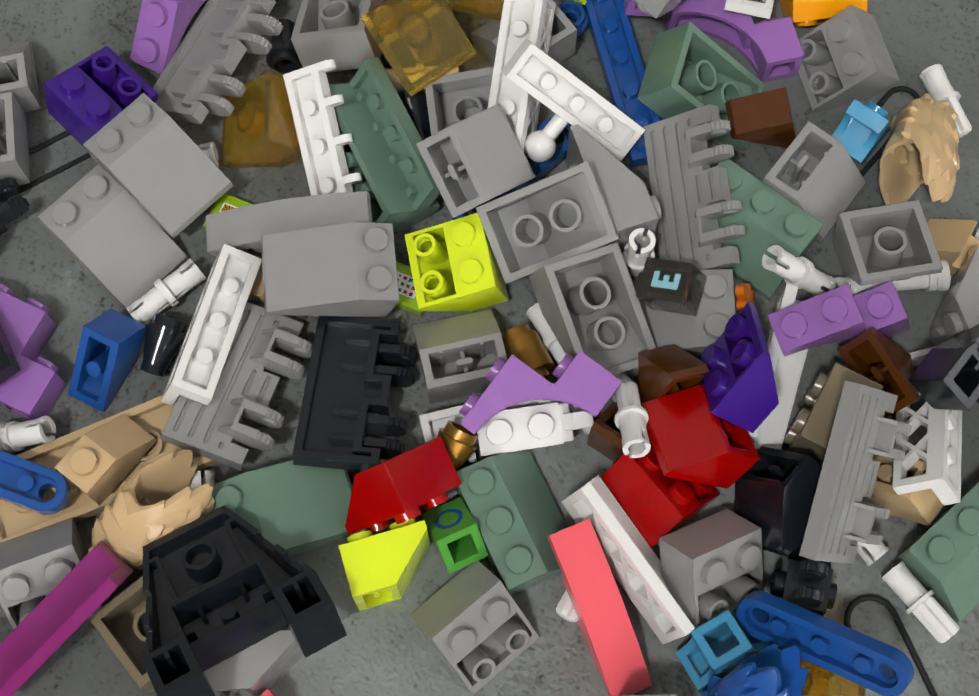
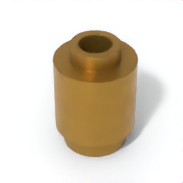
(528, 348)

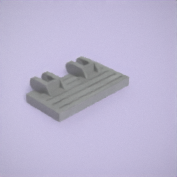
(214, 46)
(691, 191)
(241, 391)
(850, 474)

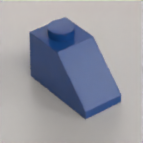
(105, 358)

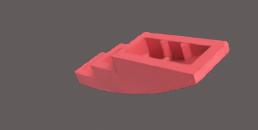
(600, 610)

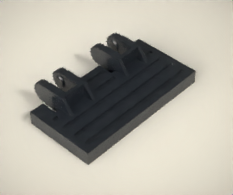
(348, 385)

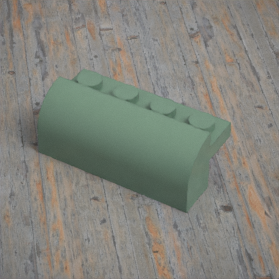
(384, 148)

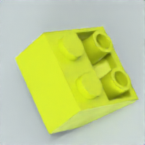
(455, 267)
(384, 563)

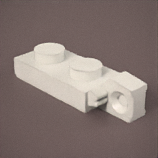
(530, 428)

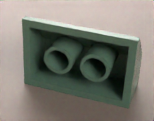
(767, 222)
(513, 517)
(948, 556)

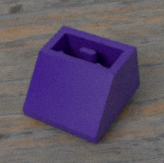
(93, 93)
(741, 372)

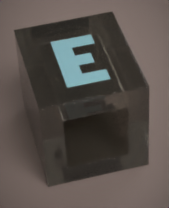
(671, 286)

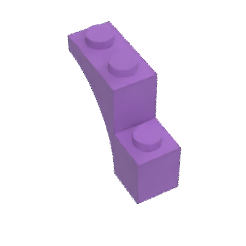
(161, 30)
(768, 45)
(839, 317)
(28, 329)
(579, 383)

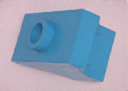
(862, 129)
(716, 649)

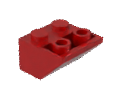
(695, 442)
(400, 486)
(654, 501)

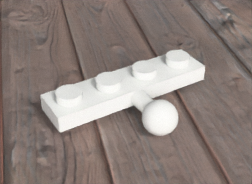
(572, 103)

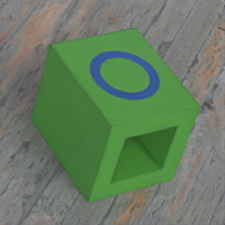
(455, 535)

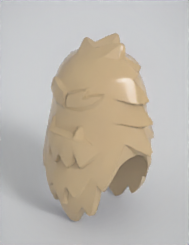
(920, 152)
(152, 505)

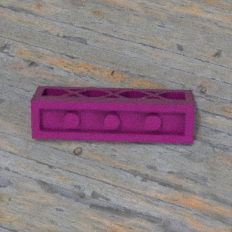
(59, 615)

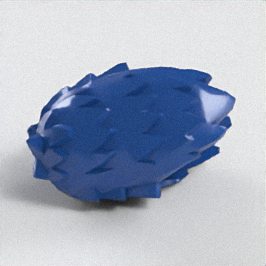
(763, 675)

